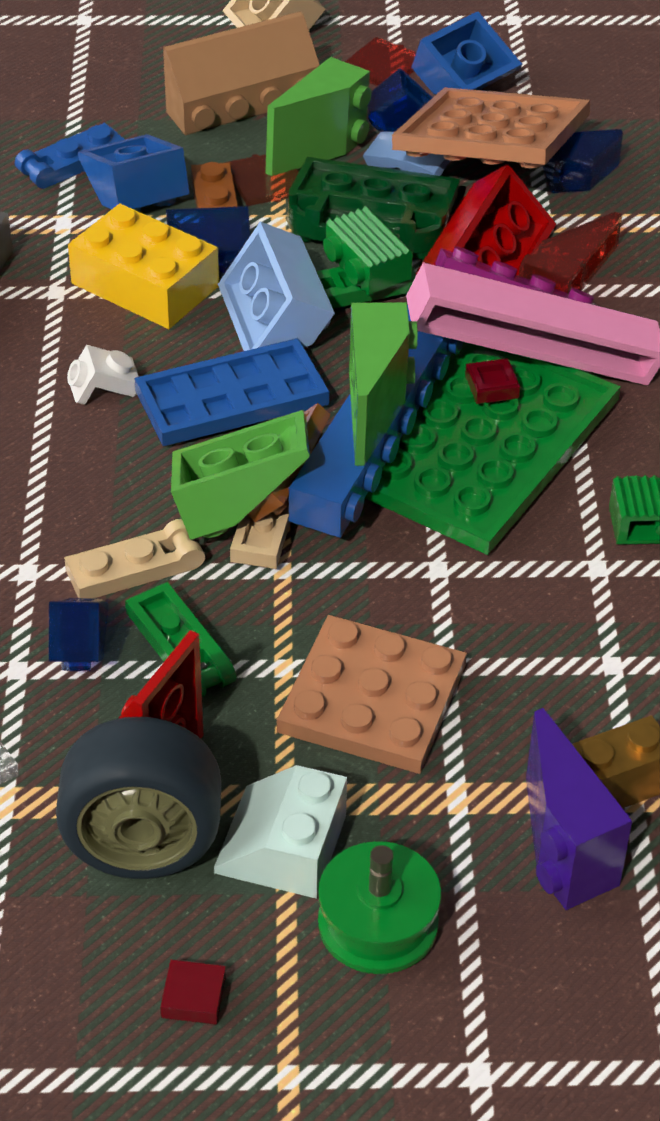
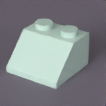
(285, 830)

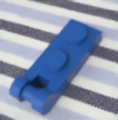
(61, 159)

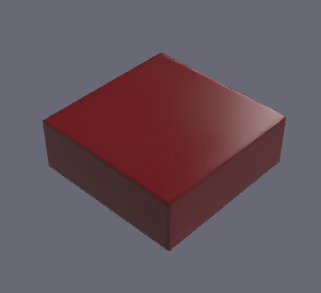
(492, 381)
(193, 992)

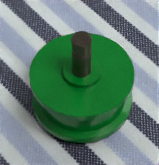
(378, 907)

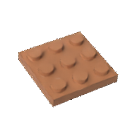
(372, 693)

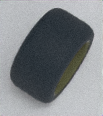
(139, 798)

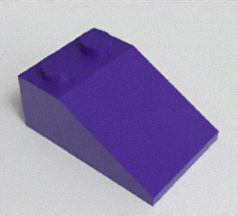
(574, 819)

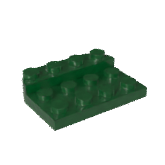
(407, 202)

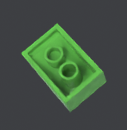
(318, 116)
(378, 370)
(233, 473)

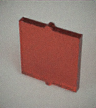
(383, 59)
(257, 186)

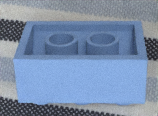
(275, 291)

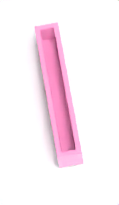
(534, 324)

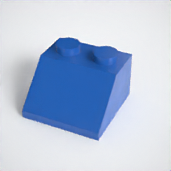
(464, 56)
(136, 172)

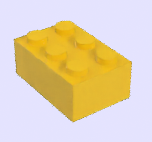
(144, 265)

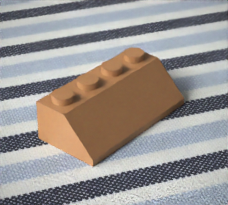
(235, 71)

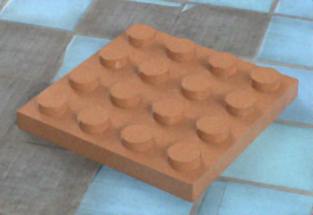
(491, 126)

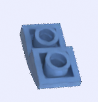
(381, 155)

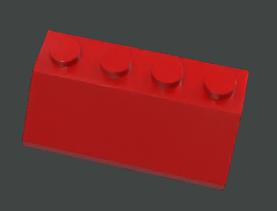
(496, 221)

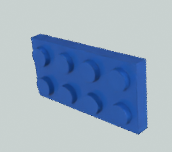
(230, 391)

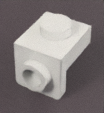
(103, 370)

